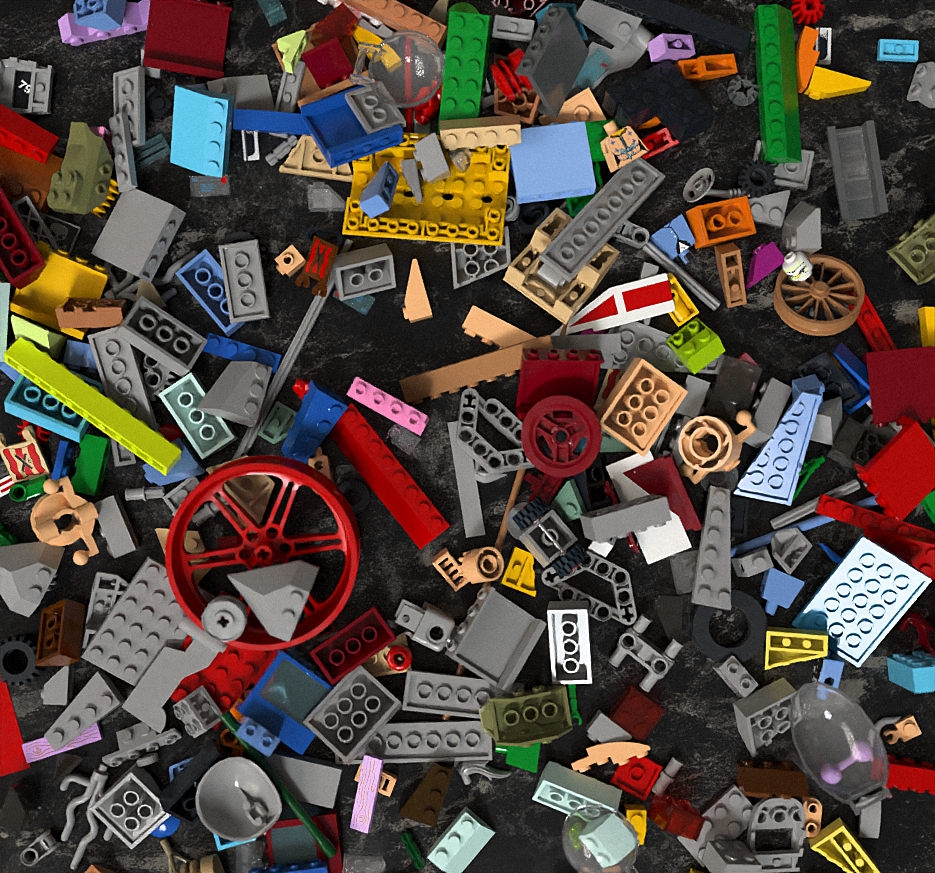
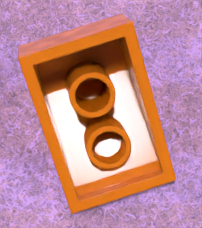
(721, 221)

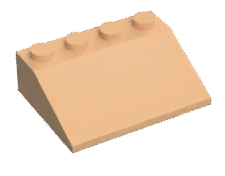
(640, 406)

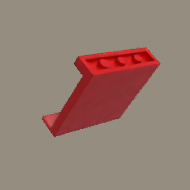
(901, 471)

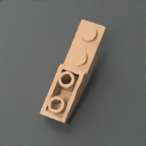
(618, 751)

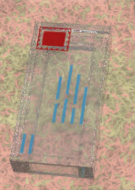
(209, 186)

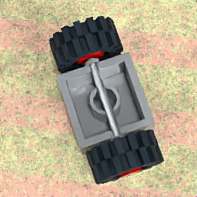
(548, 537)

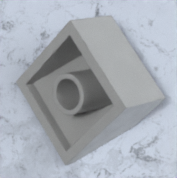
(432, 159)

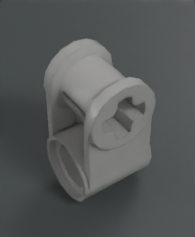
(629, 233)
(41, 846)

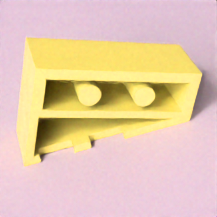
(794, 645)
(843, 848)

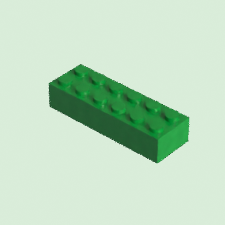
(465, 66)

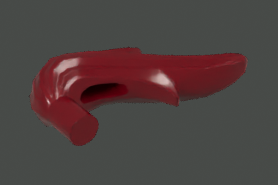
(922, 627)

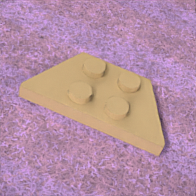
(309, 161)
(249, 491)
(193, 544)

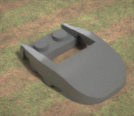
(40, 86)
(778, 814)

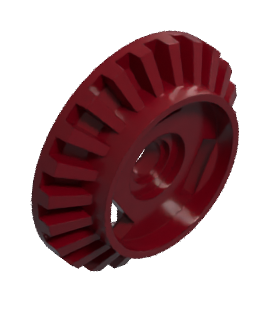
(562, 460)

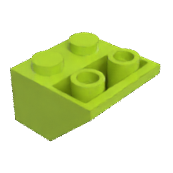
(696, 345)

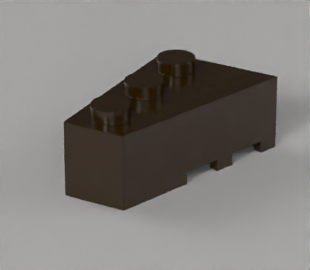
(428, 796)

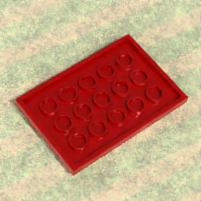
(227, 674)

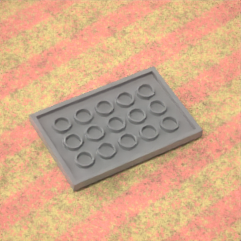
(139, 625)

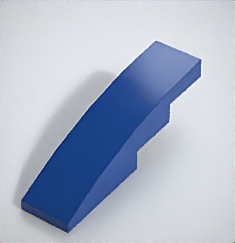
(269, 122)

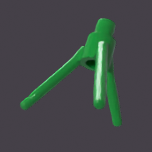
(809, 467)

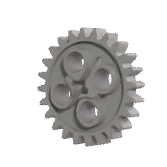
(162, 372)

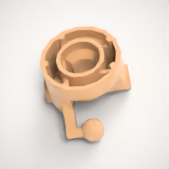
(695, 450)
(53, 506)

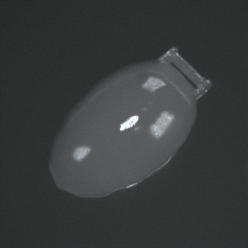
(838, 744)

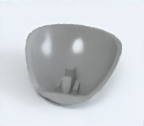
(237, 800)

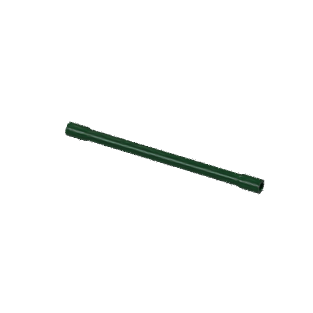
(322, 840)

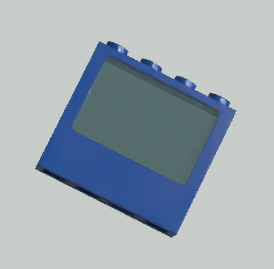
(285, 699)

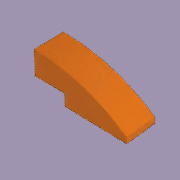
(805, 56)
(707, 67)

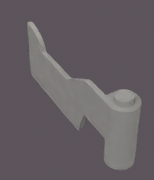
(620, 59)
(167, 673)

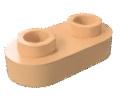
(812, 817)

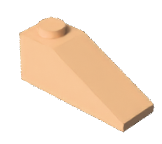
(416, 299)

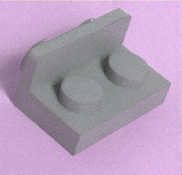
(736, 676)

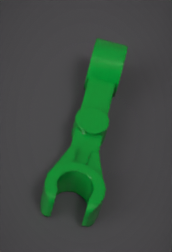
(573, 703)

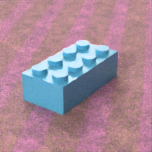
(913, 671)

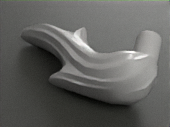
(485, 477)
(481, 767)

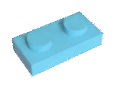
(897, 50)

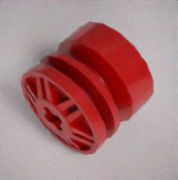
(506, 77)

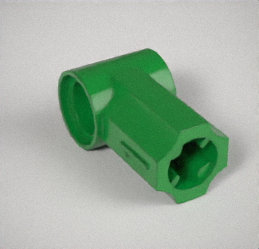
(31, 489)

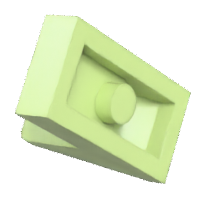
(292, 46)

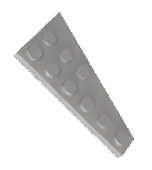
(651, 345)

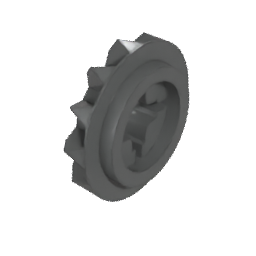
(740, 98)

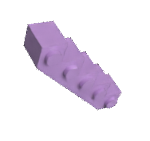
(134, 20)

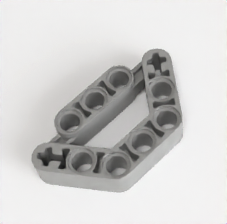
(469, 427)
(595, 603)

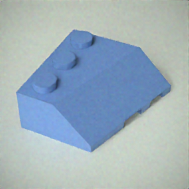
(99, 13)

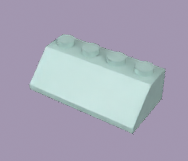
(204, 431)
(569, 789)

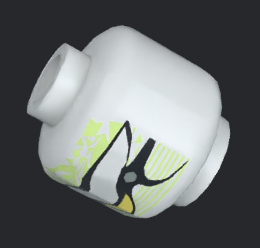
(797, 266)

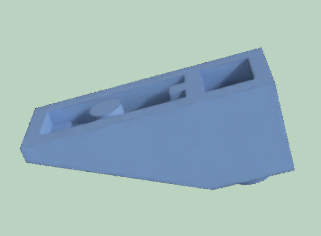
(380, 191)

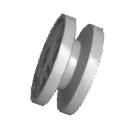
(216, 626)

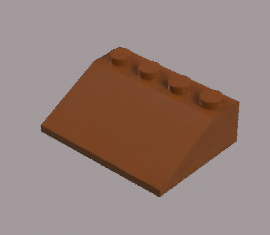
(26, 176)

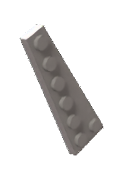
(713, 564)

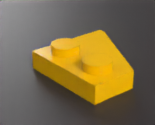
(520, 572)

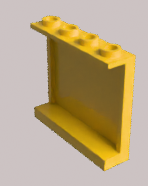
(60, 279)

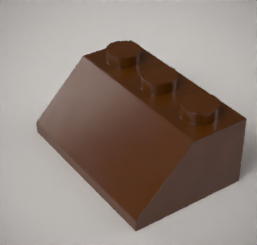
(60, 634)

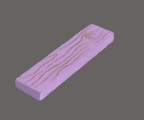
(41, 747)
(367, 792)

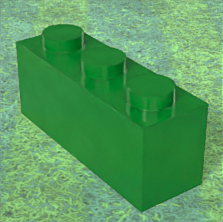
(91, 464)

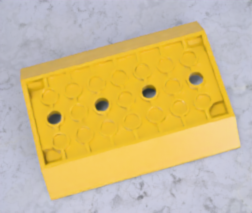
(435, 219)

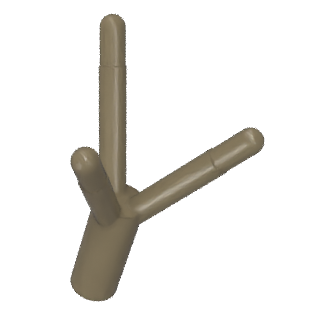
(171, 854)

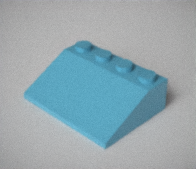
(201, 130)
(41, 408)

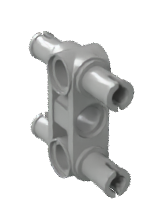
(645, 652)

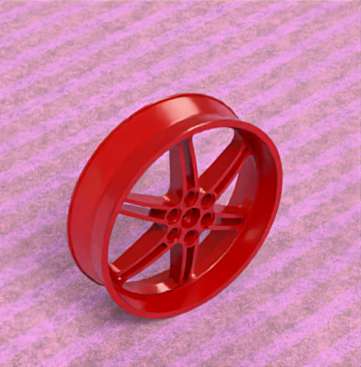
(180, 569)

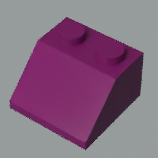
(764, 261)

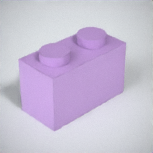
(671, 47)

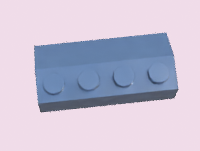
(206, 283)

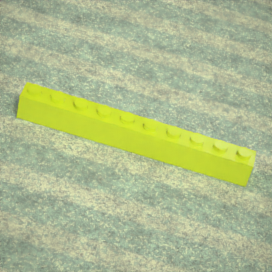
(93, 406)

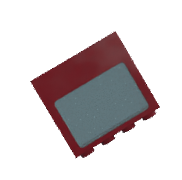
(292, 842)

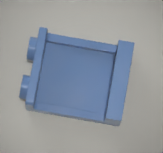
(256, 735)

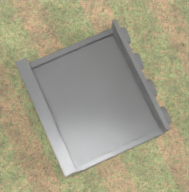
(138, 233)
(495, 639)

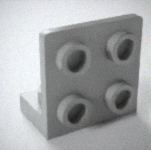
(197, 712)

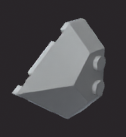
(27, 573)
(104, 594)
(277, 594)

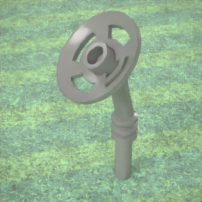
(703, 187)

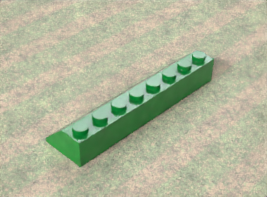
(777, 84)

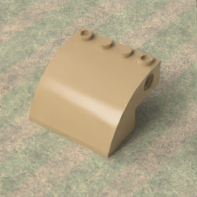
(564, 300)

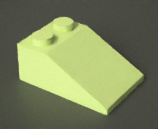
(41, 337)

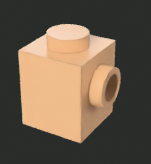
(289, 261)

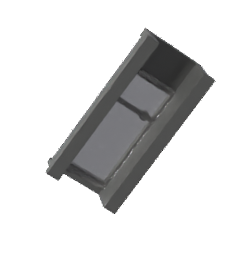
(857, 172)

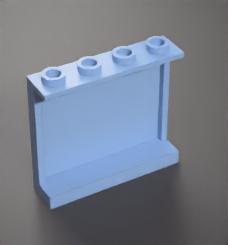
(552, 163)

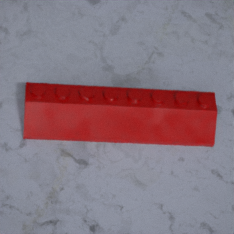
(387, 477)

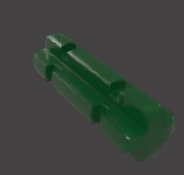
(413, 849)

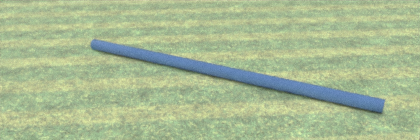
(802, 526)

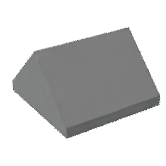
(828, 422)

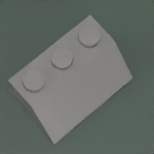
(363, 271)

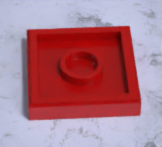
(637, 776)

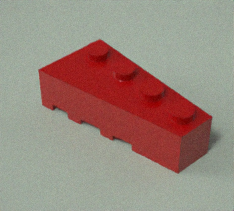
(25, 136)
(909, 774)

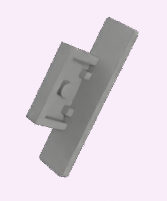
(139, 740)

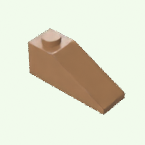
(731, 274)

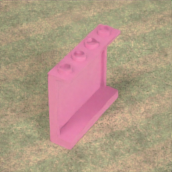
(388, 406)

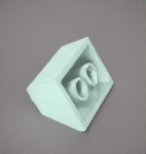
(460, 842)

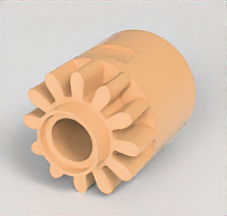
(481, 565)

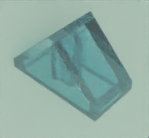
(272, 10)

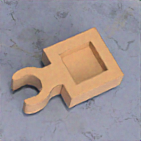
(905, 729)

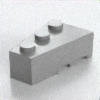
(767, 410)

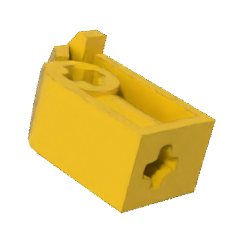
(684, 306)

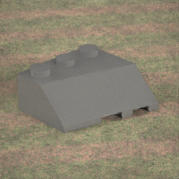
(801, 230)
(478, 260)
(238, 392)
(764, 714)

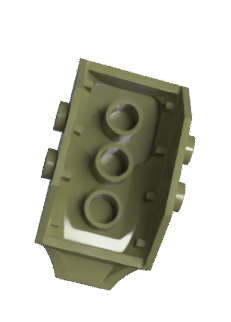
(83, 175)
(917, 251)
(527, 716)

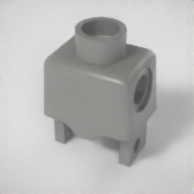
(422, 620)

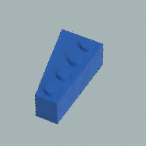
(313, 422)

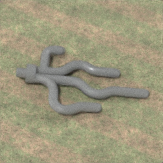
(125, 291)
(96, 787)

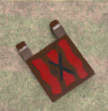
(318, 265)

